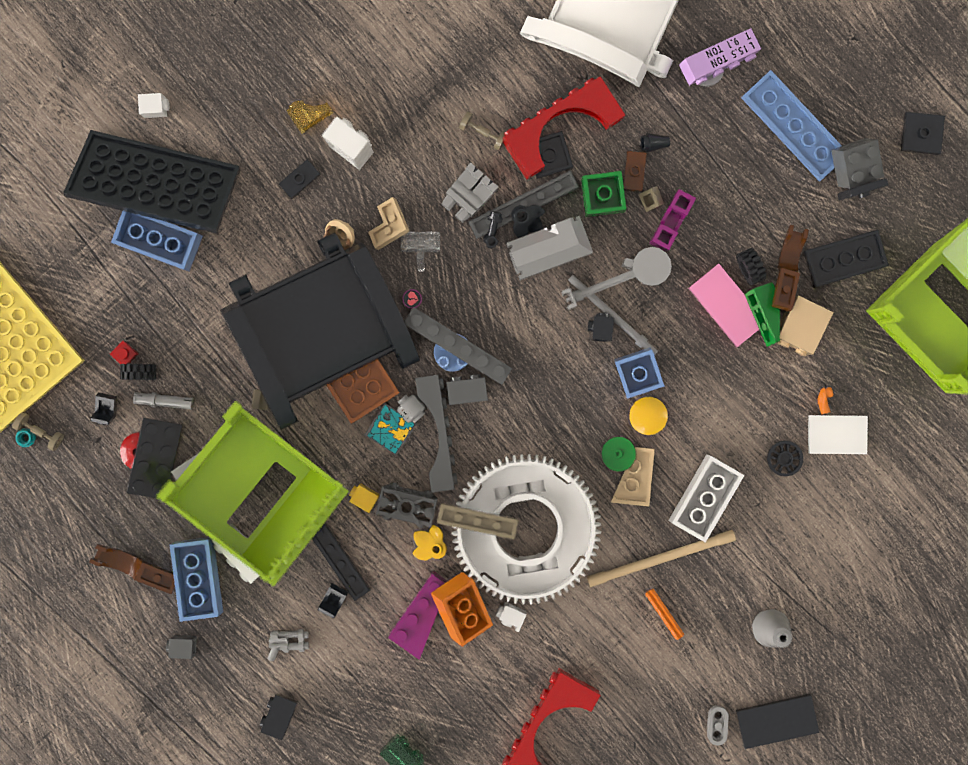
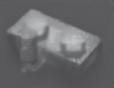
(420, 243)

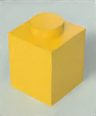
(363, 497)

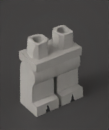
(463, 196)

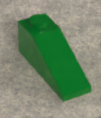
(765, 315)

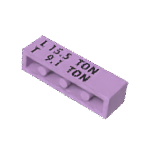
(719, 57)

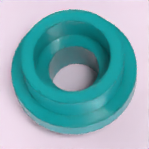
(20, 437)

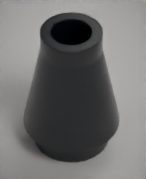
(653, 142)

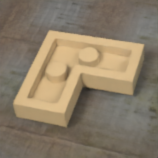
(393, 226)

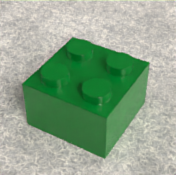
(603, 194)

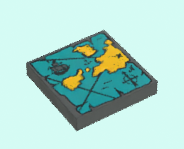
(390, 429)

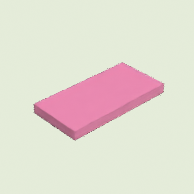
(725, 304)

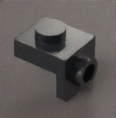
(104, 409)
(332, 601)

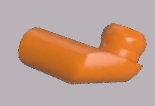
(822, 399)

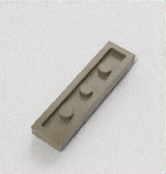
(477, 521)

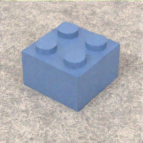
(639, 372)

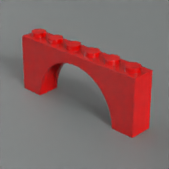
(592, 100)
(562, 693)

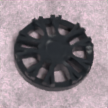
(785, 458)

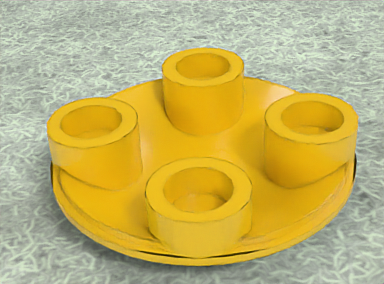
(648, 415)

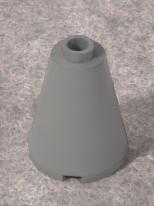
(772, 629)

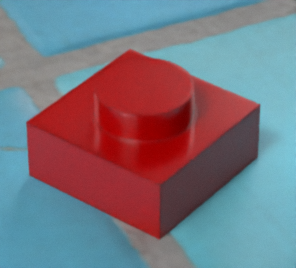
(123, 353)

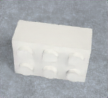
(348, 143)

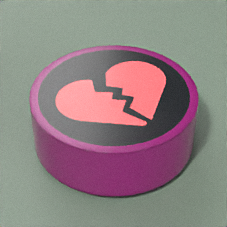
(412, 298)

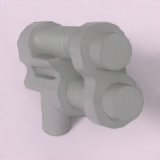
(280, 641)

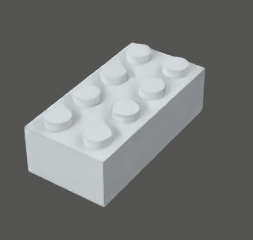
(706, 498)

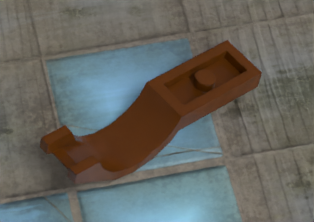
(788, 269)
(134, 567)

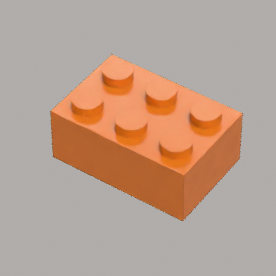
(462, 609)

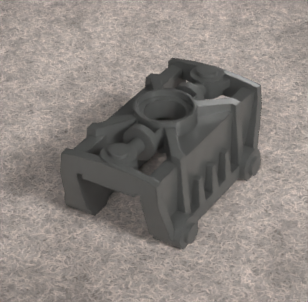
(407, 495)

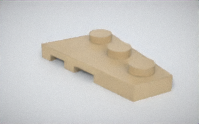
(637, 480)

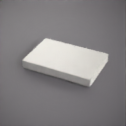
(837, 434)

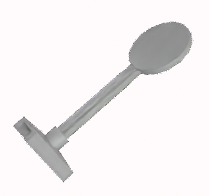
(649, 267)

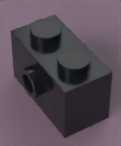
(601, 327)
(279, 716)

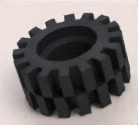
(751, 266)
(137, 371)

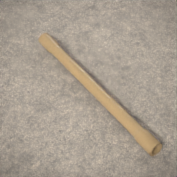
(717, 540)

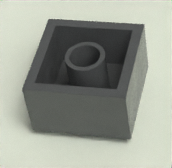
(857, 163)

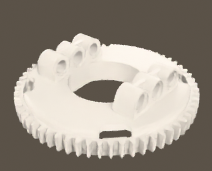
(533, 574)

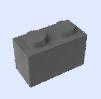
(468, 390)

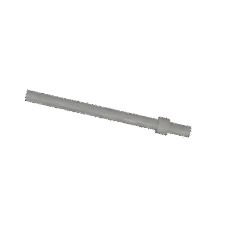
(640, 340)

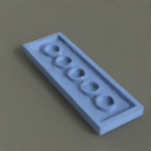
(793, 124)

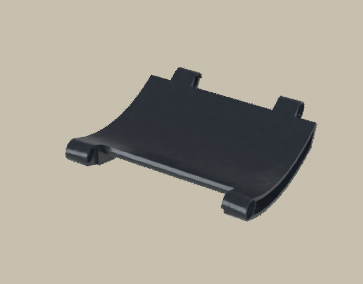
(317, 326)

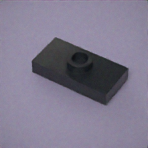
(299, 179)

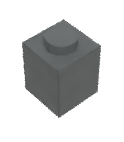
(181, 646)

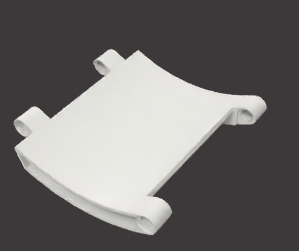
(608, 33)

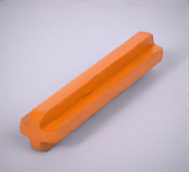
(664, 614)

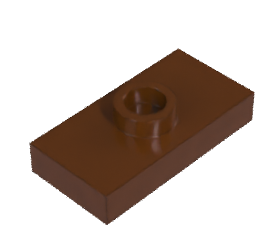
(634, 171)

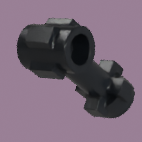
(490, 239)

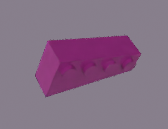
(417, 620)

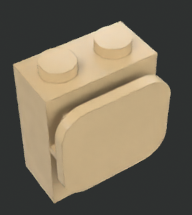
(803, 326)

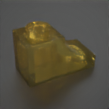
(307, 116)

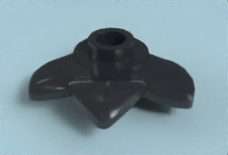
(529, 221)

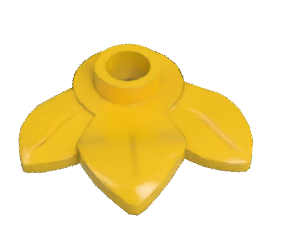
(427, 541)

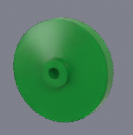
(619, 454)

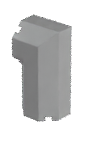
(549, 249)

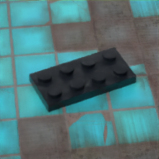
(153, 457)

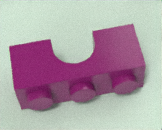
(672, 220)

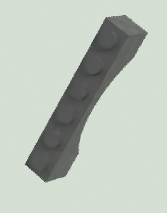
(457, 346)
(441, 474)

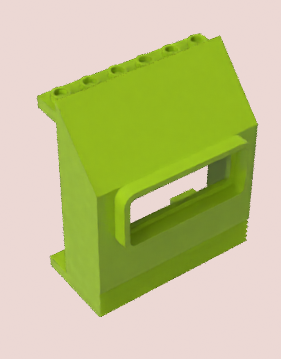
(923, 321)
(228, 473)

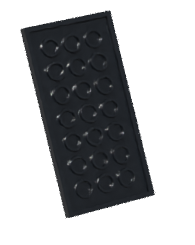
(152, 181)

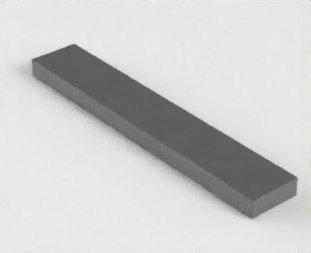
(539, 196)

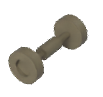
(482, 130)
(22, 420)

